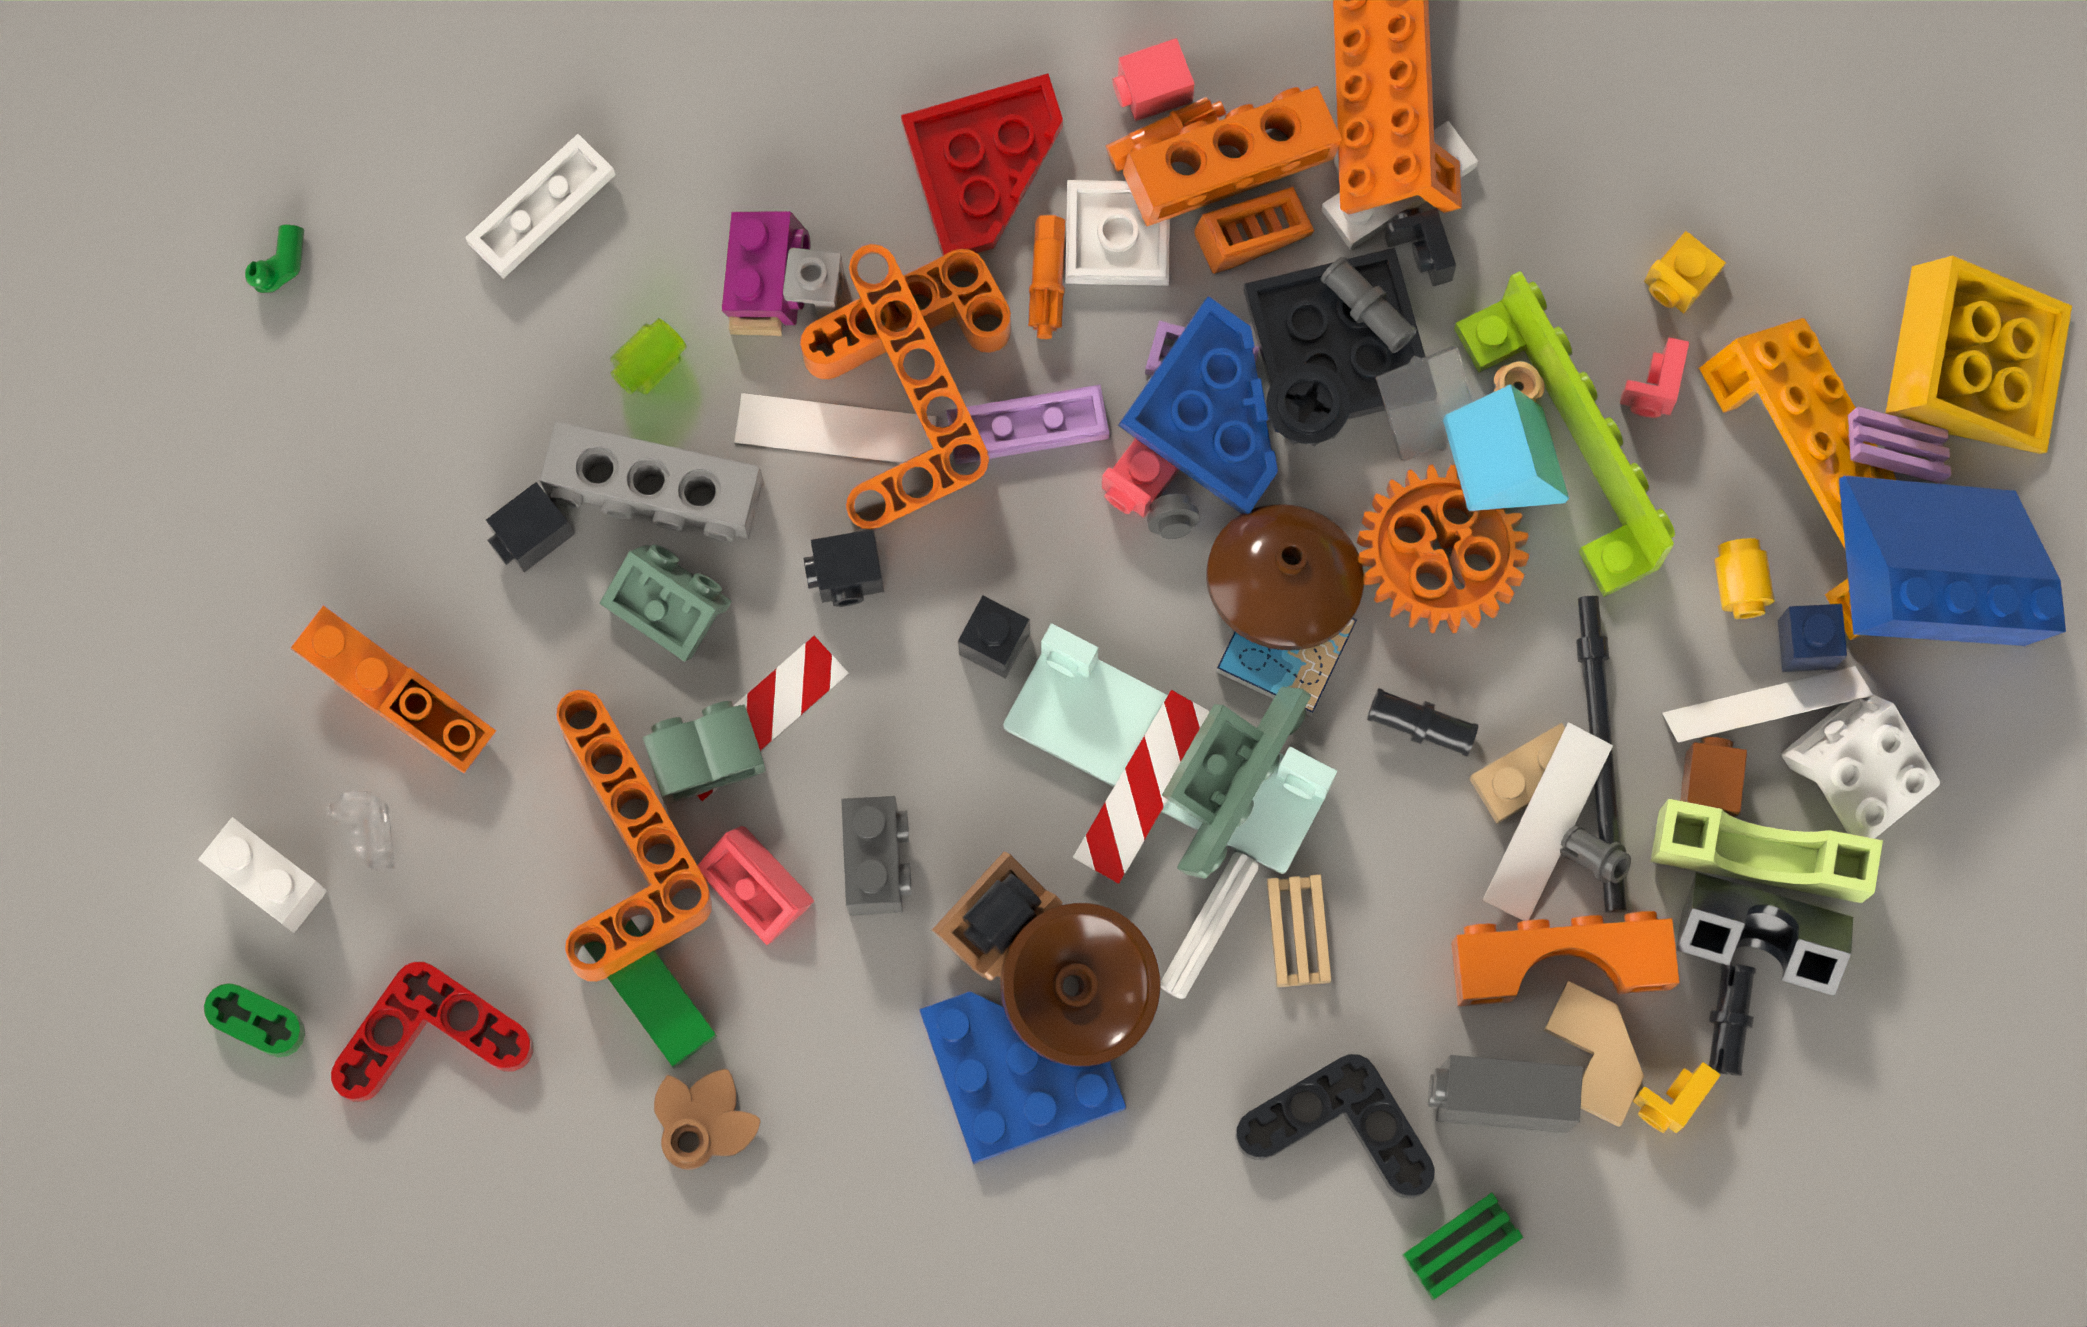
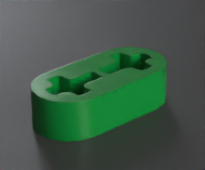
(248, 1031)

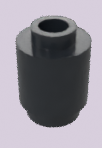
(1000, 914)

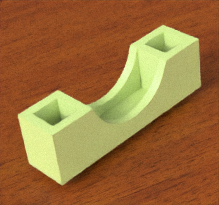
(1807, 862)

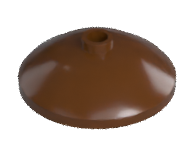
(1278, 601)
(1114, 976)

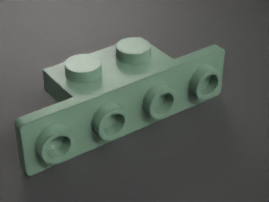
(1225, 772)

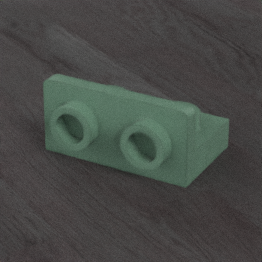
(665, 599)

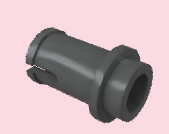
(1606, 860)

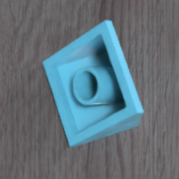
(1505, 452)

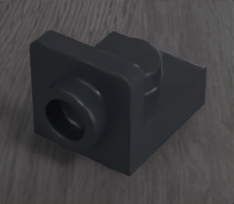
(1432, 250)

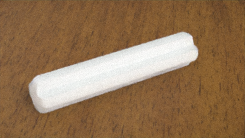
(1209, 925)

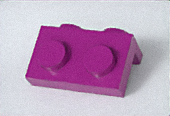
(759, 262)

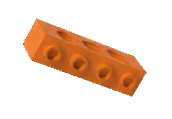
(1166, 194)

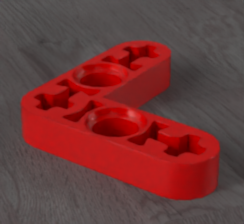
(414, 1017)

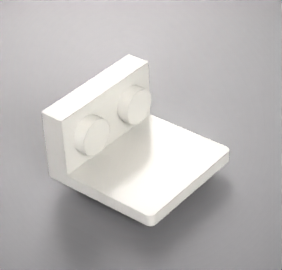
(1864, 764)

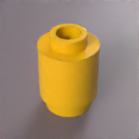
(1744, 578)

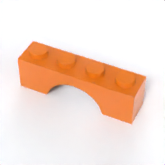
(1631, 953)

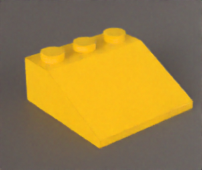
(1979, 355)

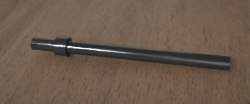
(1593, 652)

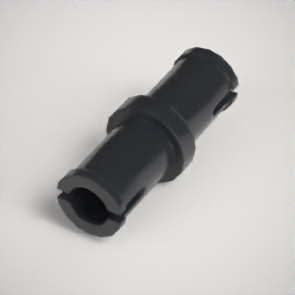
(1422, 722)
(1731, 1019)

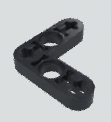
(1356, 1110)

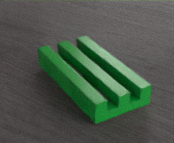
(1500, 1219)

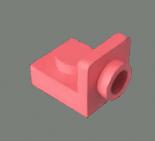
(1666, 374)
(1137, 479)

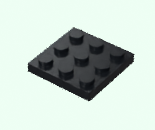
(1307, 322)

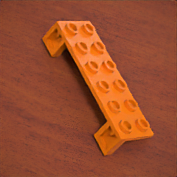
(1388, 108)

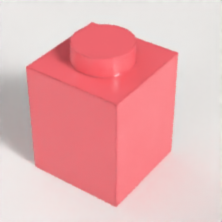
(1154, 80)

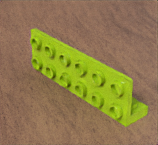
(1521, 325)

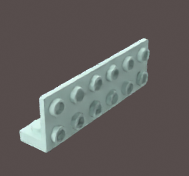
(1100, 715)

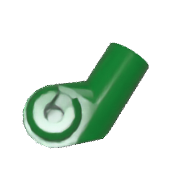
(283, 266)

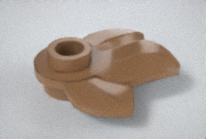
(707, 1112)

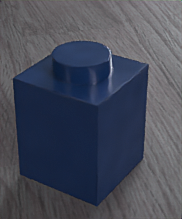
(1812, 637)

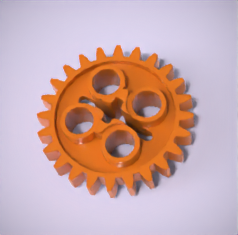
(1398, 562)

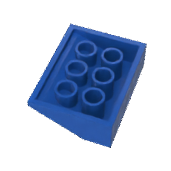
(1946, 564)

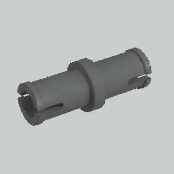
(1368, 304)

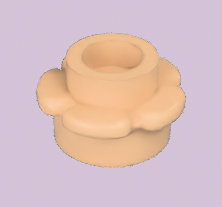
(1520, 373)

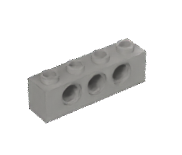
(578, 449)

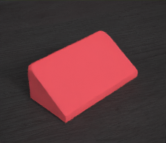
(754, 884)

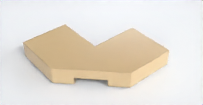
(1598, 1029)

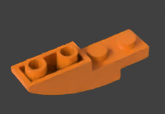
(393, 690)

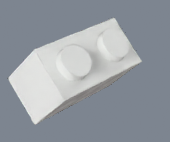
(262, 875)

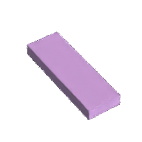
(1036, 423)

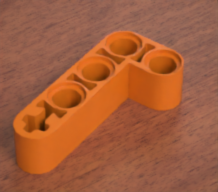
(946, 303)

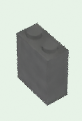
(1507, 1093)

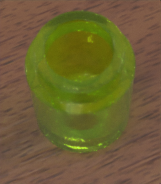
(647, 357)

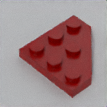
(981, 158)

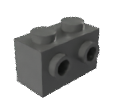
(872, 855)

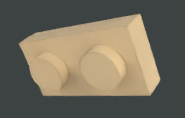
(1512, 780)

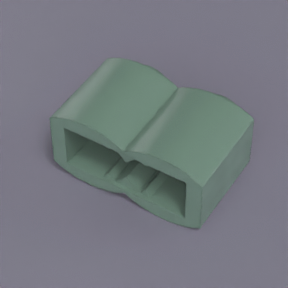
(703, 752)

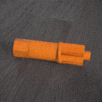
(1165, 128)
(1047, 276)

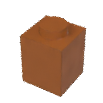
(1714, 775)

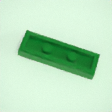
(658, 1003)

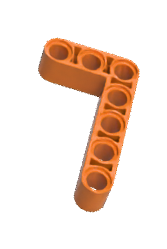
(920, 394)
(639, 836)

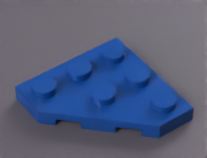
(1209, 409)
(1003, 1087)

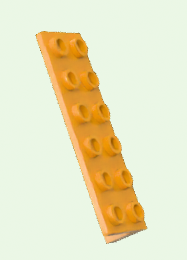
(1806, 406)

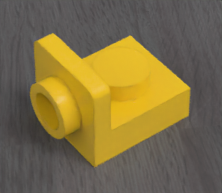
(1683, 273)
(1687, 1094)

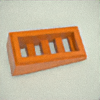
(1222, 240)

